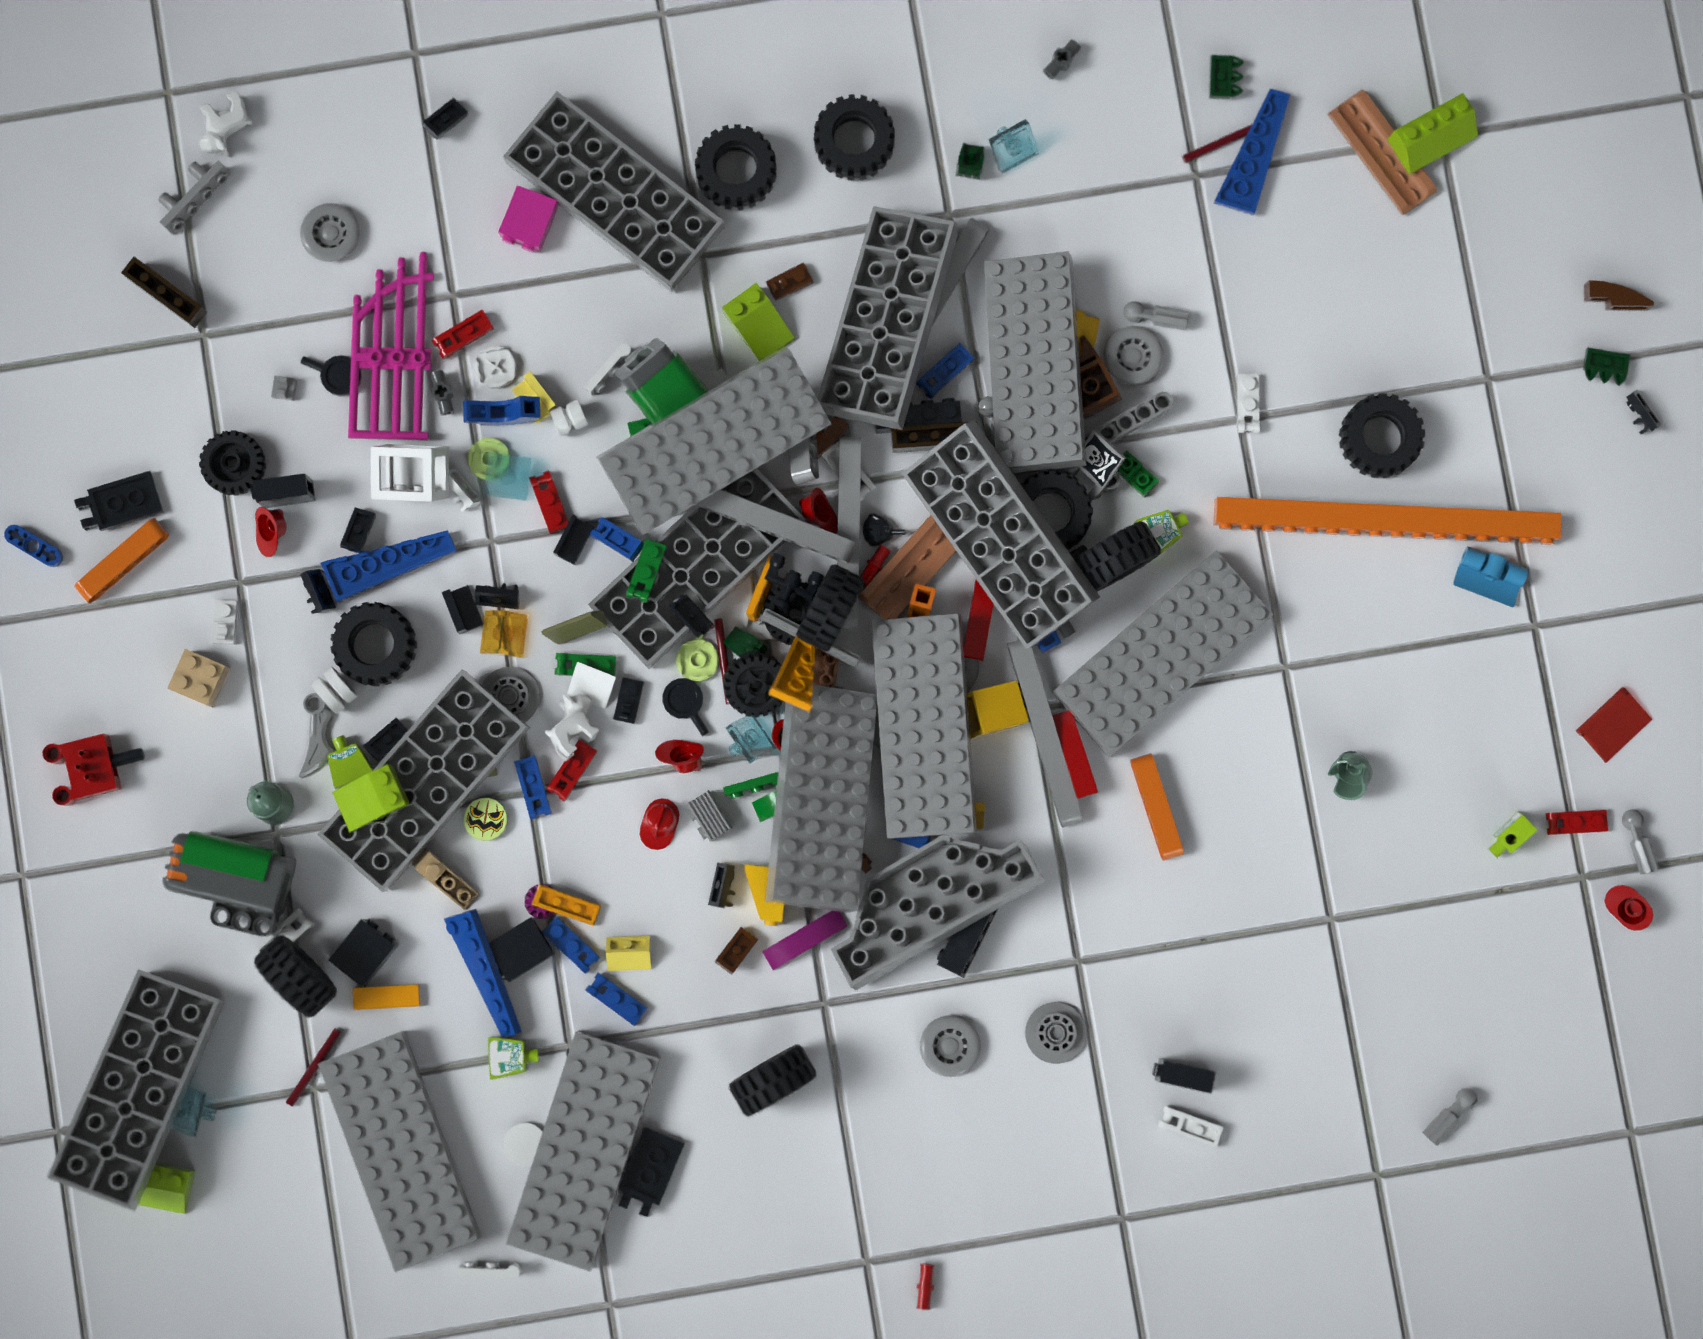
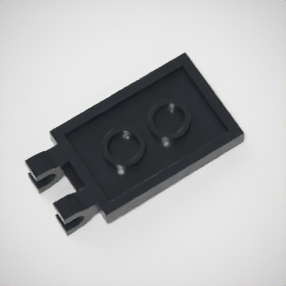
(120, 502)
(650, 1169)

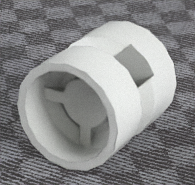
(568, 418)

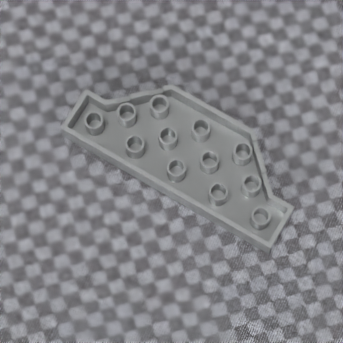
(929, 900)

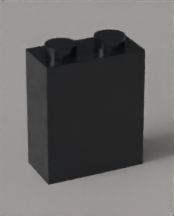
(283, 490)
(520, 950)
(363, 952)
(1184, 1076)

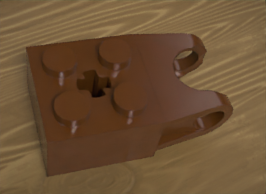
(1095, 373)

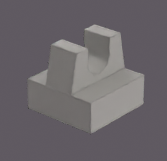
(284, 388)

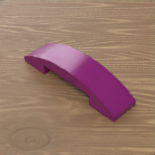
(804, 939)

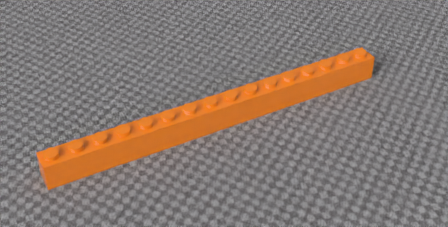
(1387, 519)

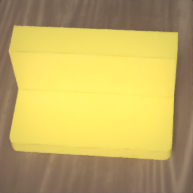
(532, 387)
(628, 953)

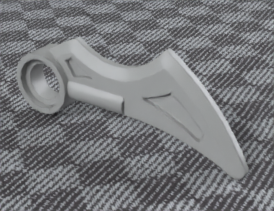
(318, 744)

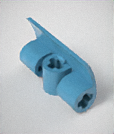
(1490, 576)

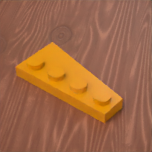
(796, 676)

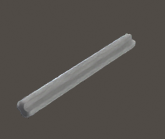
(791, 628)

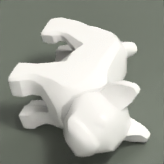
(222, 124)
(573, 725)

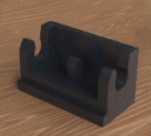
(691, 616)

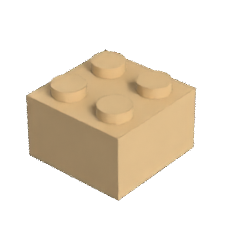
(198, 678)

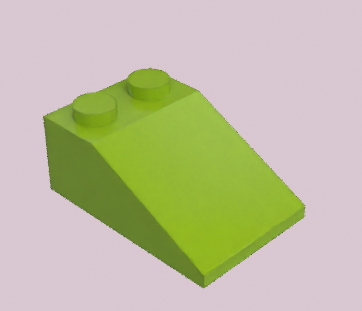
(757, 322)
(371, 797)

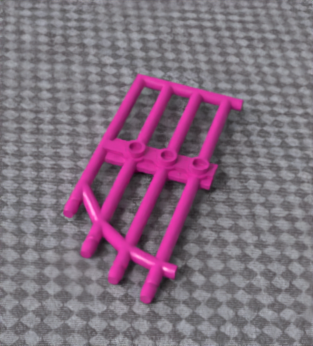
(390, 358)

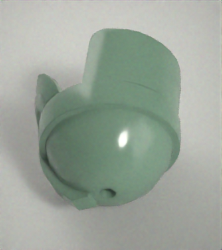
(1352, 775)
(273, 805)

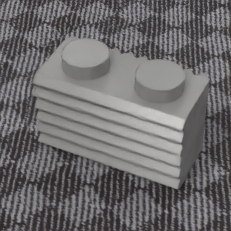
(709, 816)

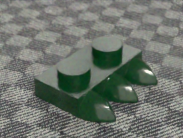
(1223, 76)
(1606, 364)

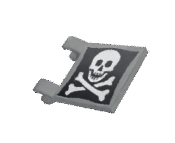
(1101, 461)

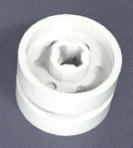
(333, 689)

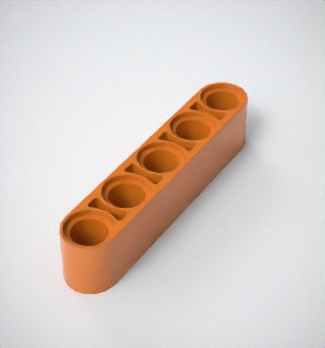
(121, 560)
(1157, 807)

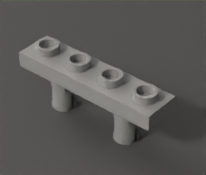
(194, 198)

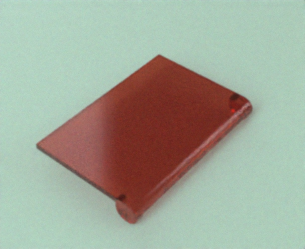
(1614, 724)

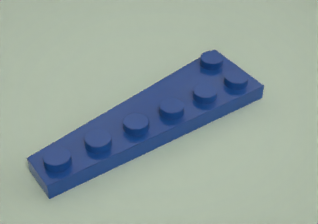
(1248, 172)
(371, 568)
(480, 961)

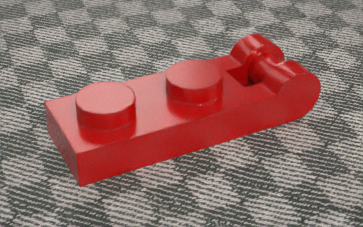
(463, 334)
(549, 502)
(572, 770)
(1577, 822)

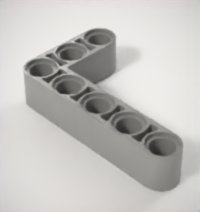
(1136, 422)
(804, 461)

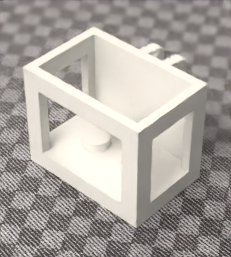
(411, 472)

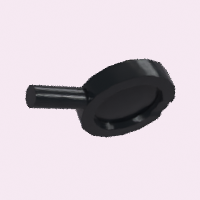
(334, 373)
(683, 701)

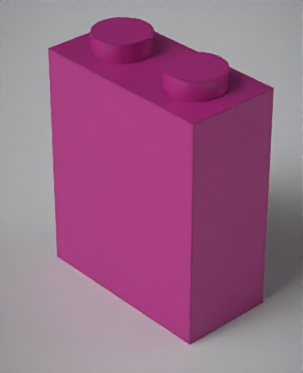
(528, 219)

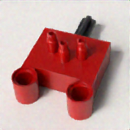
(90, 767)

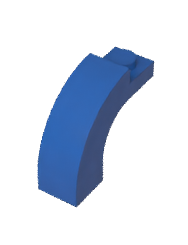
(507, 412)

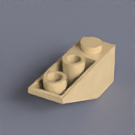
(444, 878)

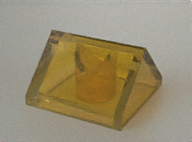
(504, 633)

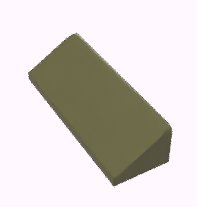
(576, 627)

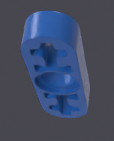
(43, 558)

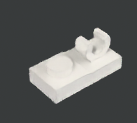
(463, 490)
(224, 622)

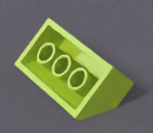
(1434, 133)
(168, 1188)

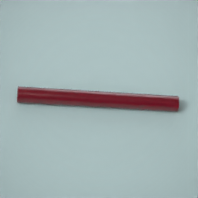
(1216, 144)
(722, 650)
(313, 1067)

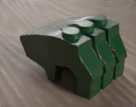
(970, 161)
(742, 642)

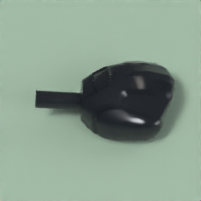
(879, 530)

